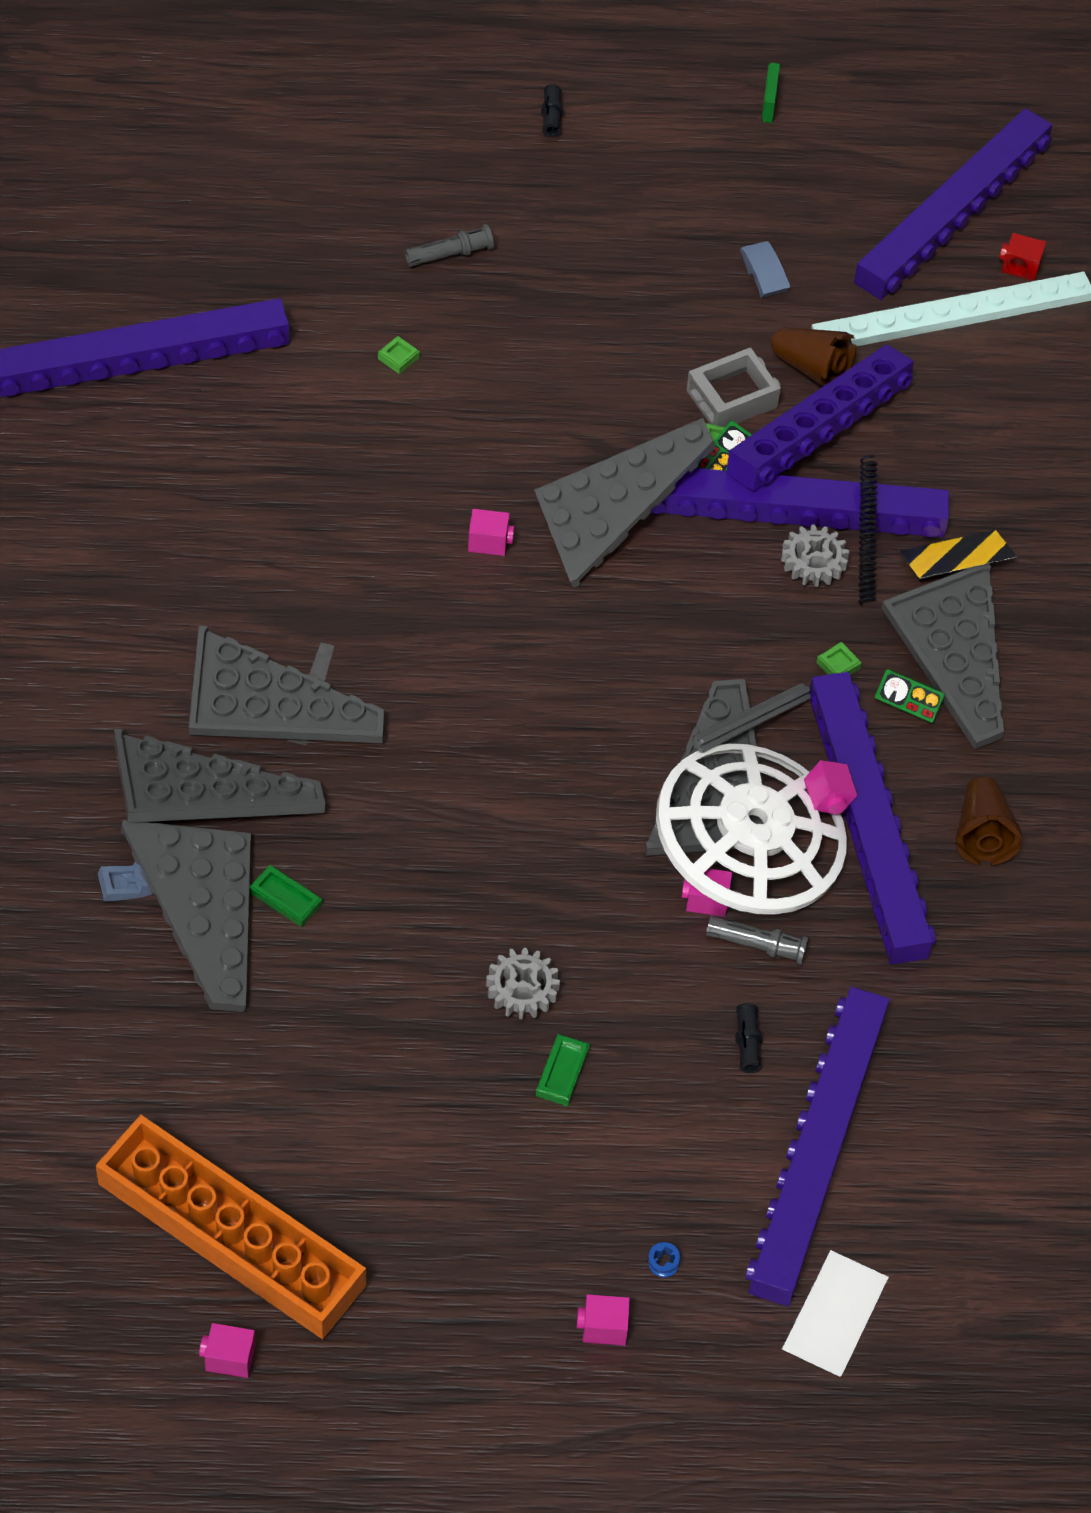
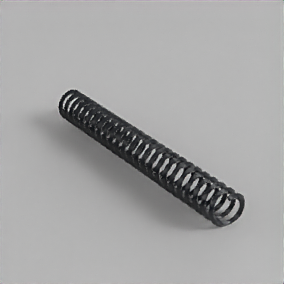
(871, 491)

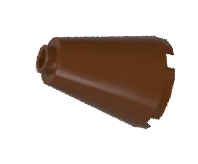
(815, 352)
(987, 824)

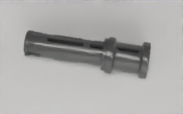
(462, 243)
(774, 941)

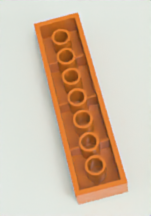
(231, 1226)

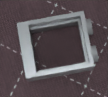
(746, 407)

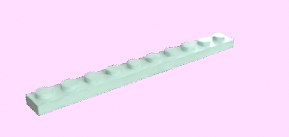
(963, 309)

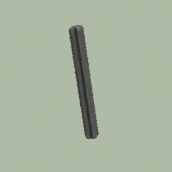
(751, 718)

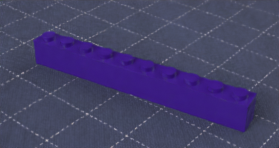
(953, 204)
(142, 347)
(808, 503)
(871, 821)
(818, 1147)

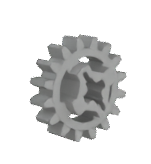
(814, 555)
(522, 983)

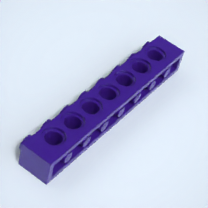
(819, 417)

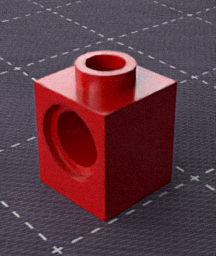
(1022, 256)

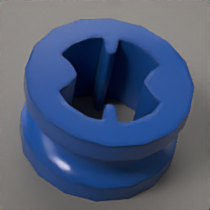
(669, 1268)

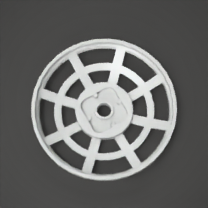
(745, 835)

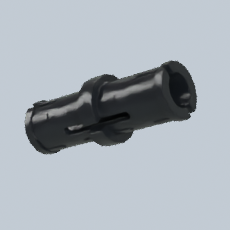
(552, 110)
(748, 1038)

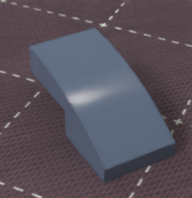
(766, 269)
(122, 882)

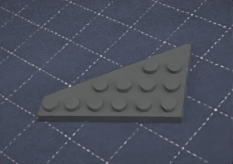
(602, 502)
(954, 643)
(251, 696)
(724, 701)
(174, 784)
(204, 897)

